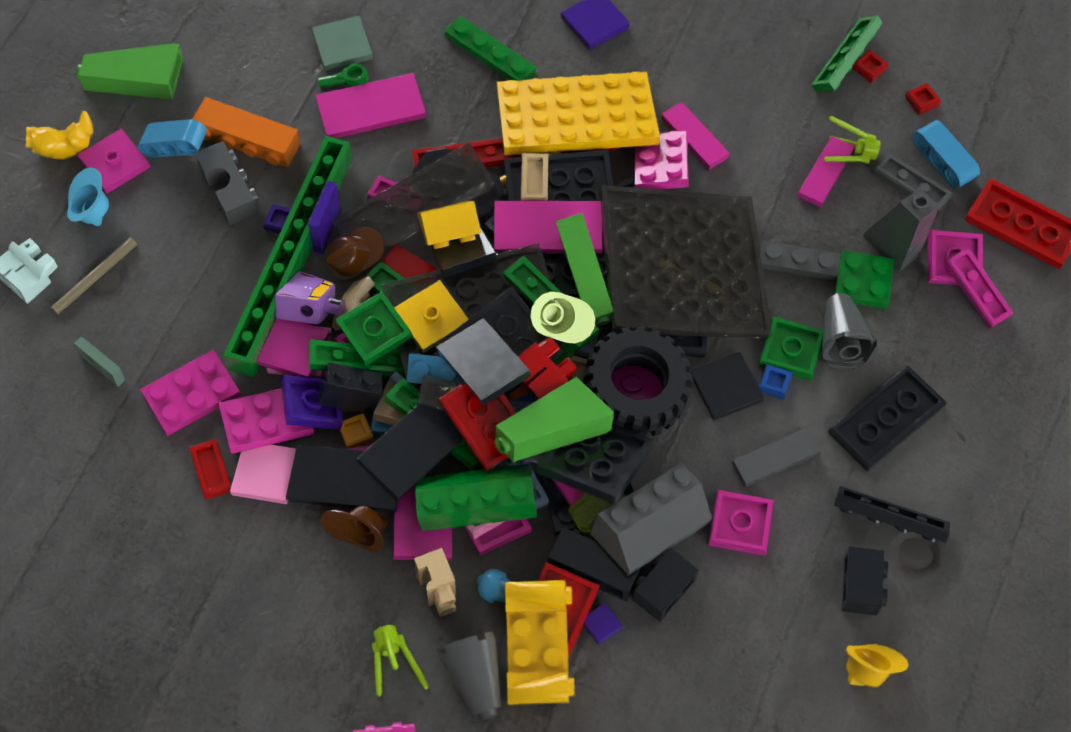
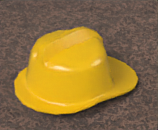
(873, 664)

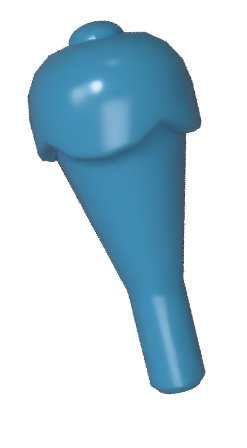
(492, 585)

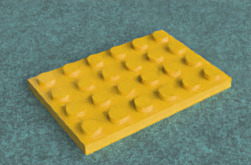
(577, 113)

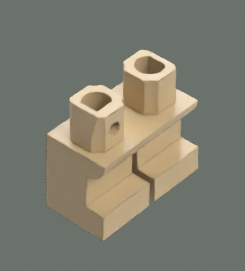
(441, 587)

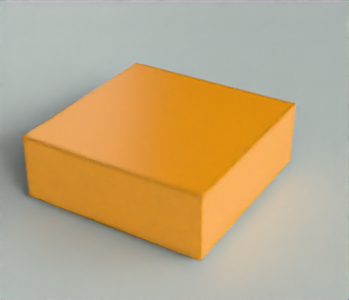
(356, 431)

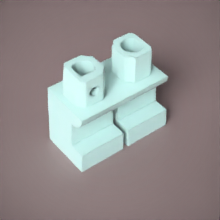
(23, 273)

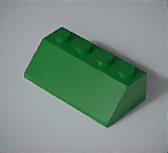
(476, 497)

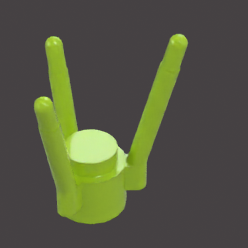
(867, 148)
(388, 643)

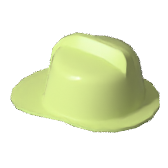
(562, 317)

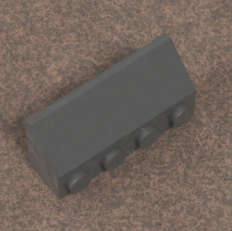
(652, 519)

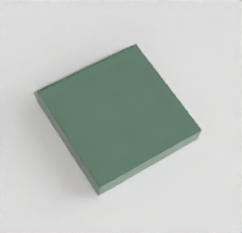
(342, 43)

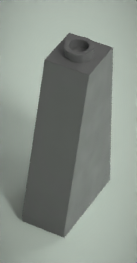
(904, 229)

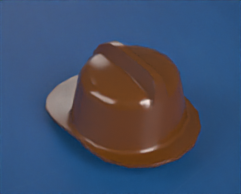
(354, 253)
(358, 526)

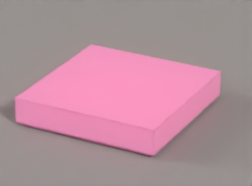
(264, 473)

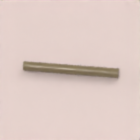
(93, 276)

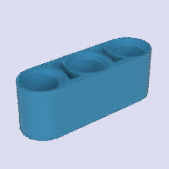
(172, 138)
(946, 154)

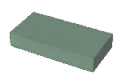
(99, 361)

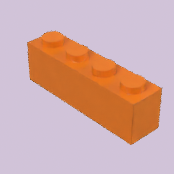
(248, 132)

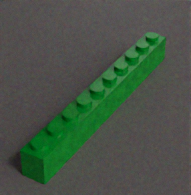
(286, 258)

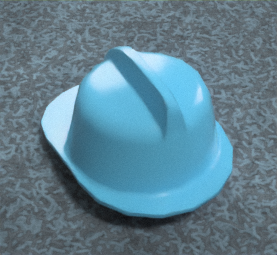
(86, 198)

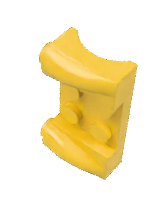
(538, 642)

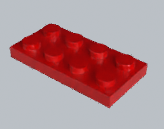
(1022, 223)

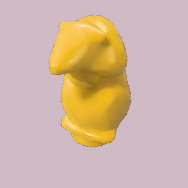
(61, 144)

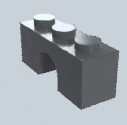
(219, 166)

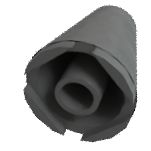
(846, 334)
(475, 673)

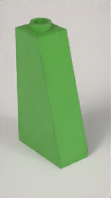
(134, 71)
(585, 267)
(554, 421)

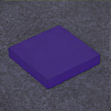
(595, 21)
(321, 221)
(302, 406)

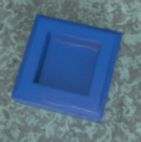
(775, 381)

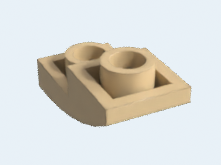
(355, 296)

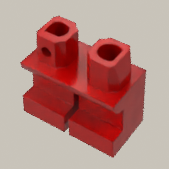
(538, 358)

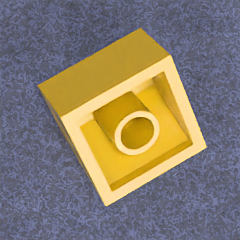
(449, 223)

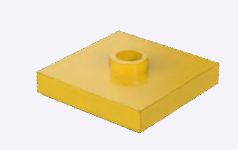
(431, 316)

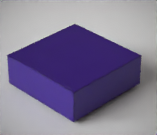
(276, 218)
(602, 624)

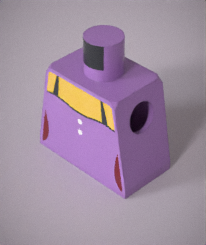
(307, 299)

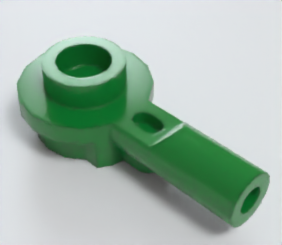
(352, 75)

